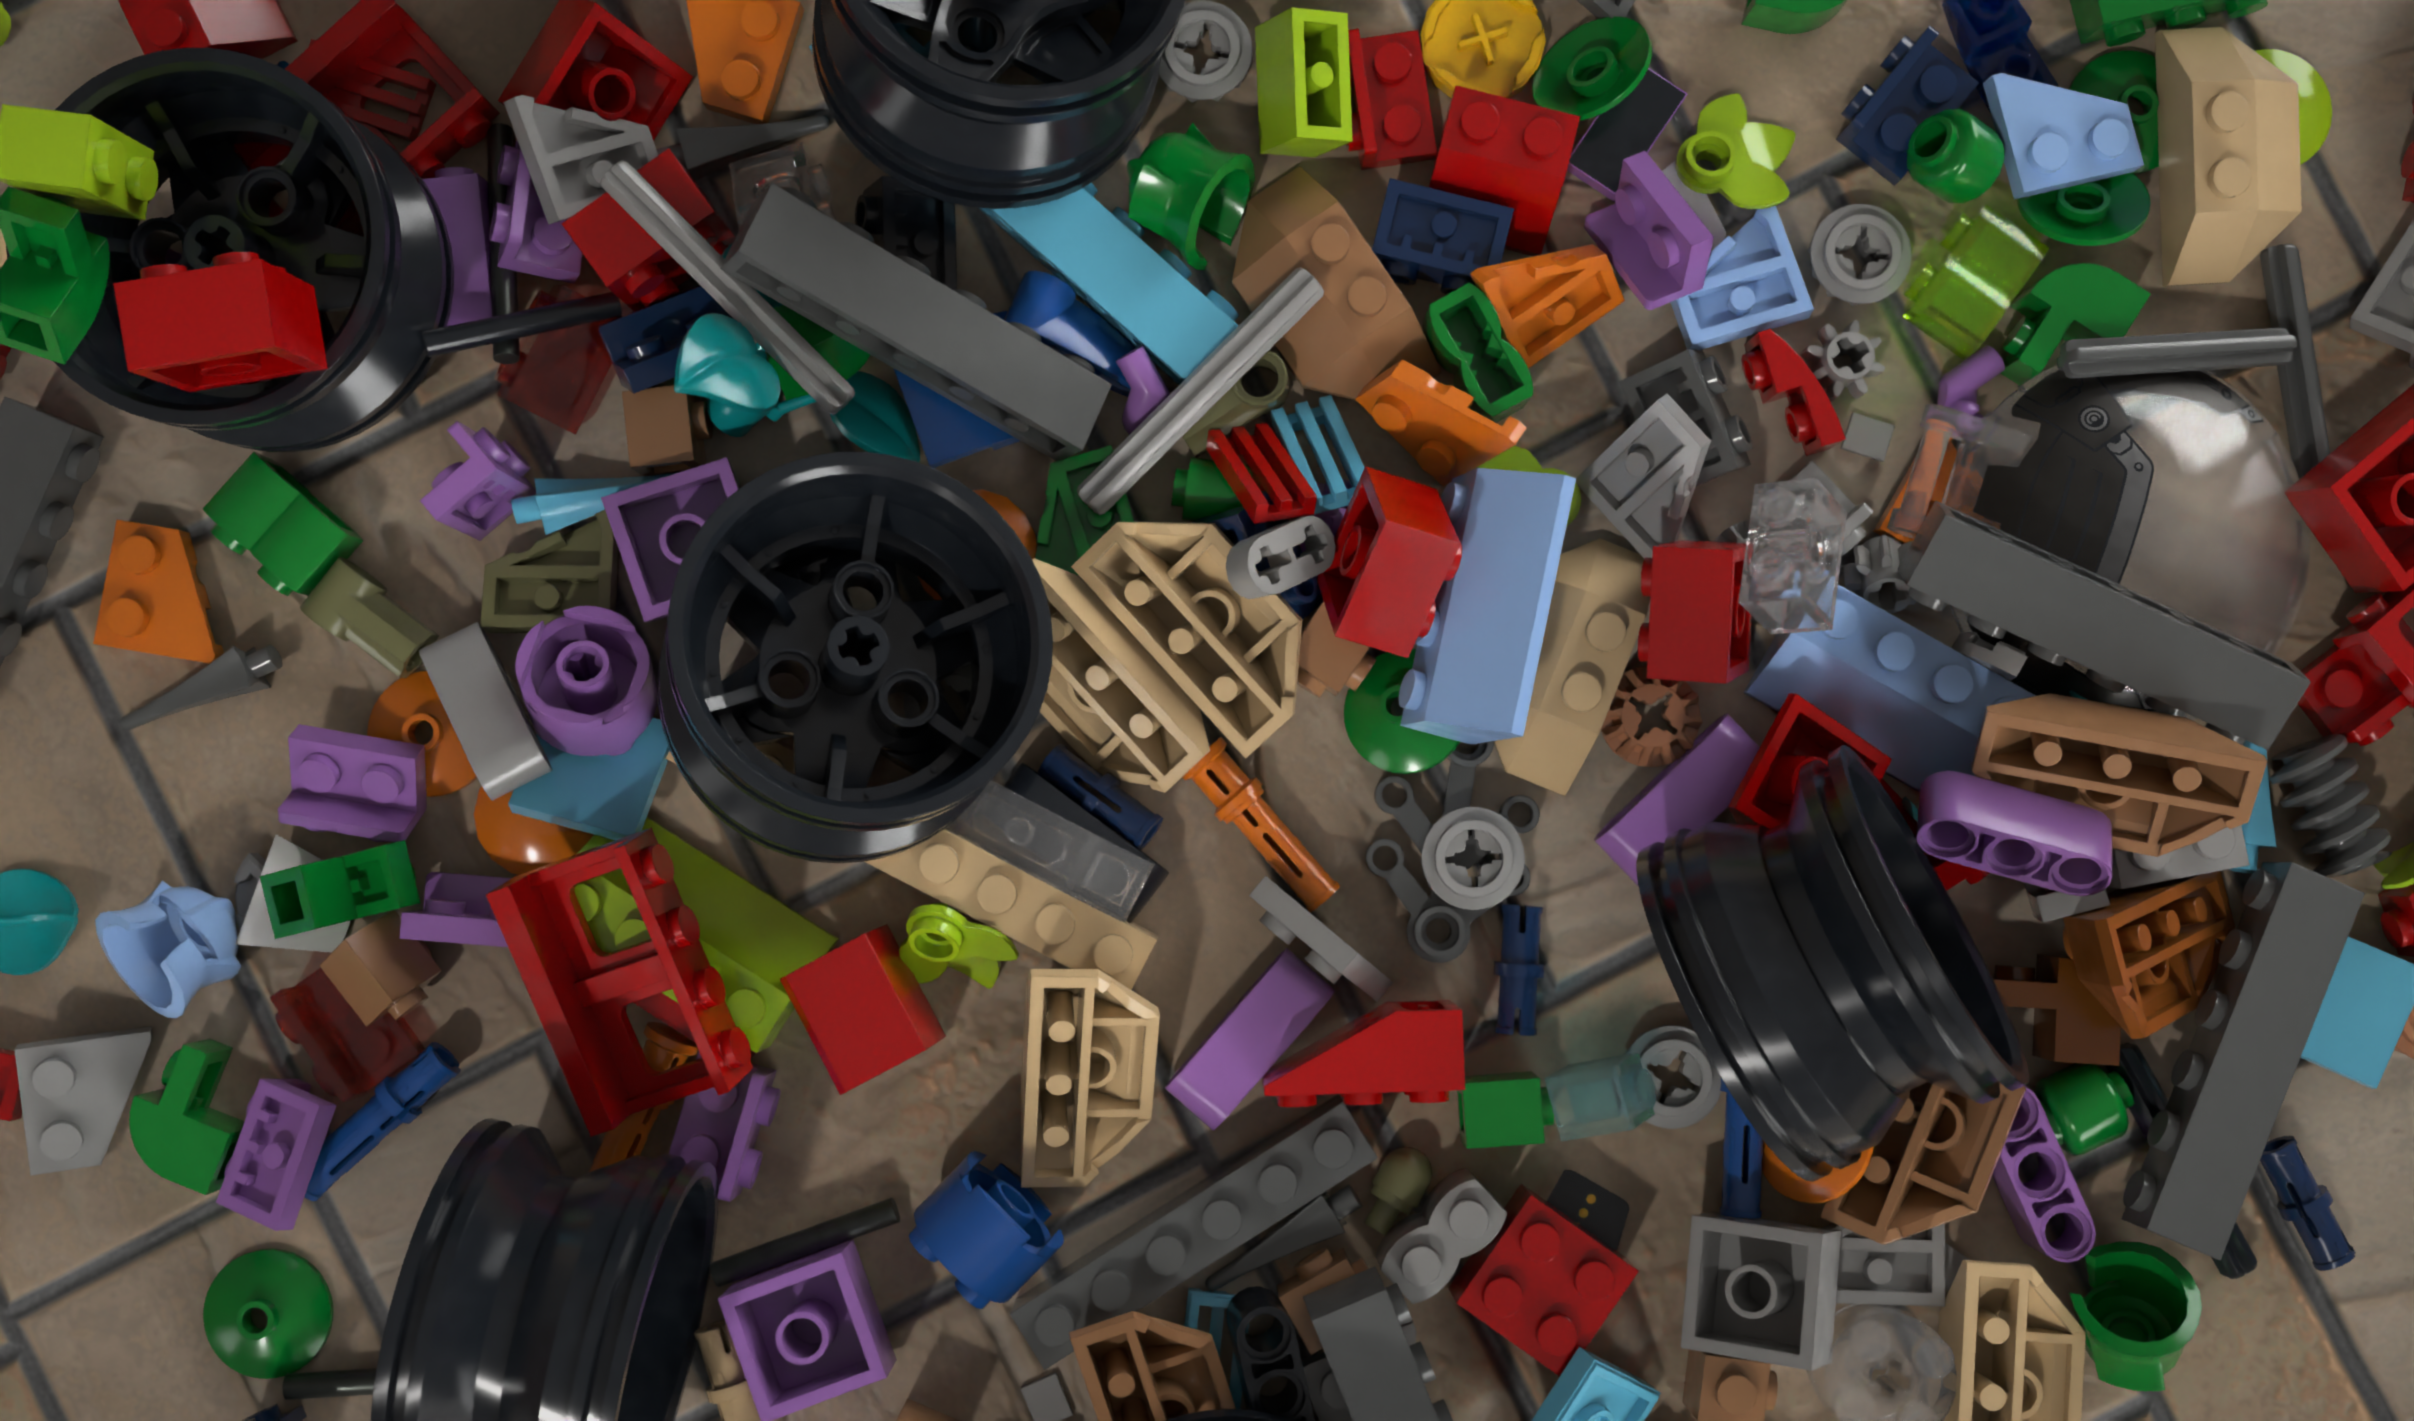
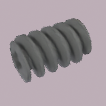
(2331, 806)

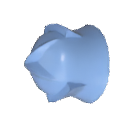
(171, 945)

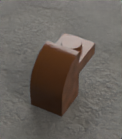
(2067, 1017)

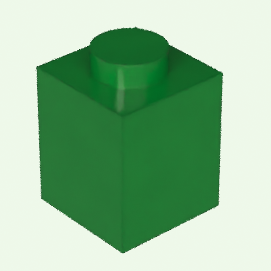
(1503, 1110)

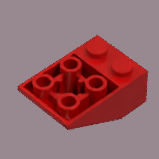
(1386, 1050)

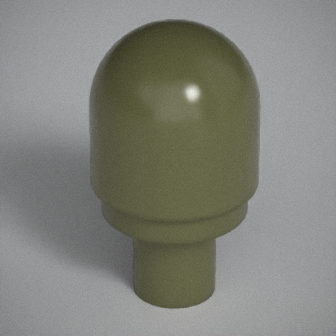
(1399, 1186)

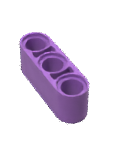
(1682, 794)
(2015, 833)
(1249, 1039)
(2048, 1193)

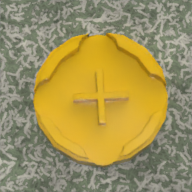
(1482, 45)

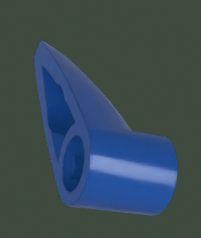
(1070, 326)

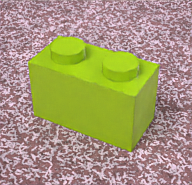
(1303, 82)
(76, 161)

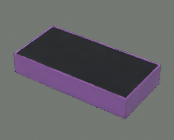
(1624, 132)

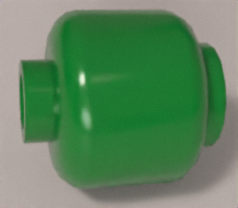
(1955, 156)
(2085, 1106)

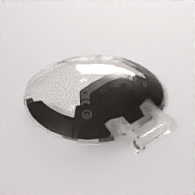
(2137, 480)

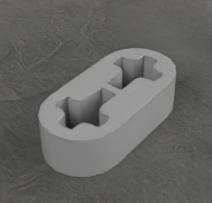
(1284, 568)

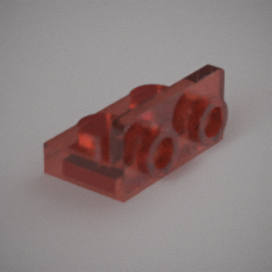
(557, 368)
(345, 1051)

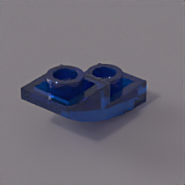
(1995, 40)

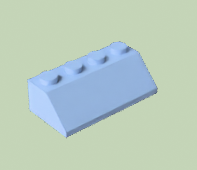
(1490, 620)
(1887, 687)

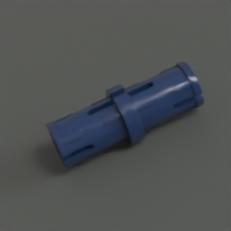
(1066, 772)
(1519, 970)
(2305, 1204)

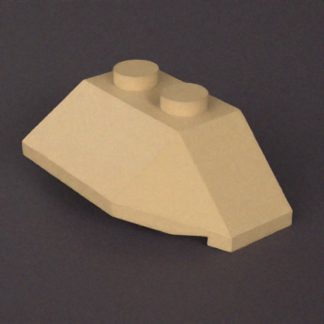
(2222, 154)
(1219, 647)
(1580, 665)
(1113, 694)
(1082, 1074)
(2011, 1346)

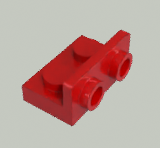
(1389, 100)
(2352, 694)

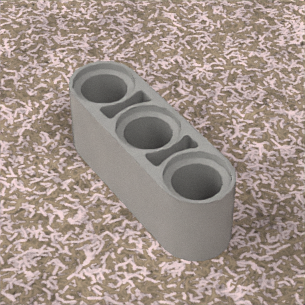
(485, 711)

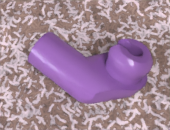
(1960, 384)
(1146, 387)

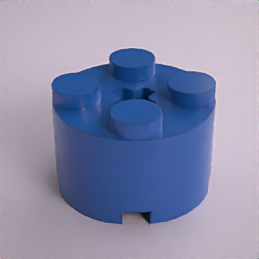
(985, 1231)

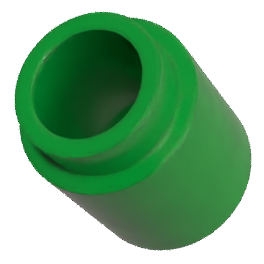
(1202, 490)

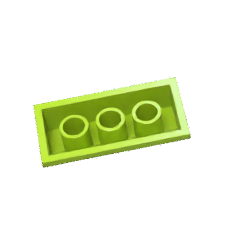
(742, 931)

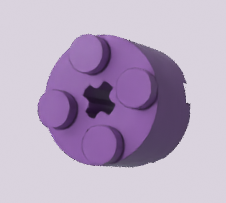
(587, 681)

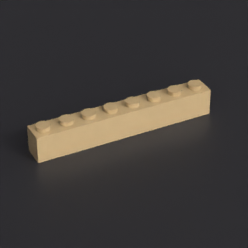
(1011, 900)

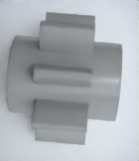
(1853, 344)
(1877, 574)

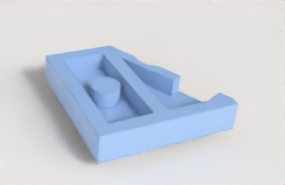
(2059, 135)
(1746, 288)

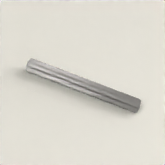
(733, 295)
(1200, 390)

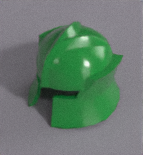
(1189, 185)
(2140, 1318)

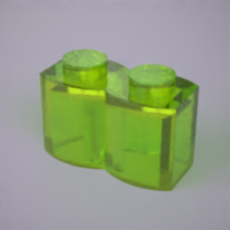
(1974, 281)

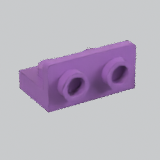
(523, 230)
(1652, 235)
(478, 492)
(354, 784)
(455, 911)
(726, 1129)
(276, 1153)

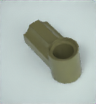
(1239, 407)
(356, 609)

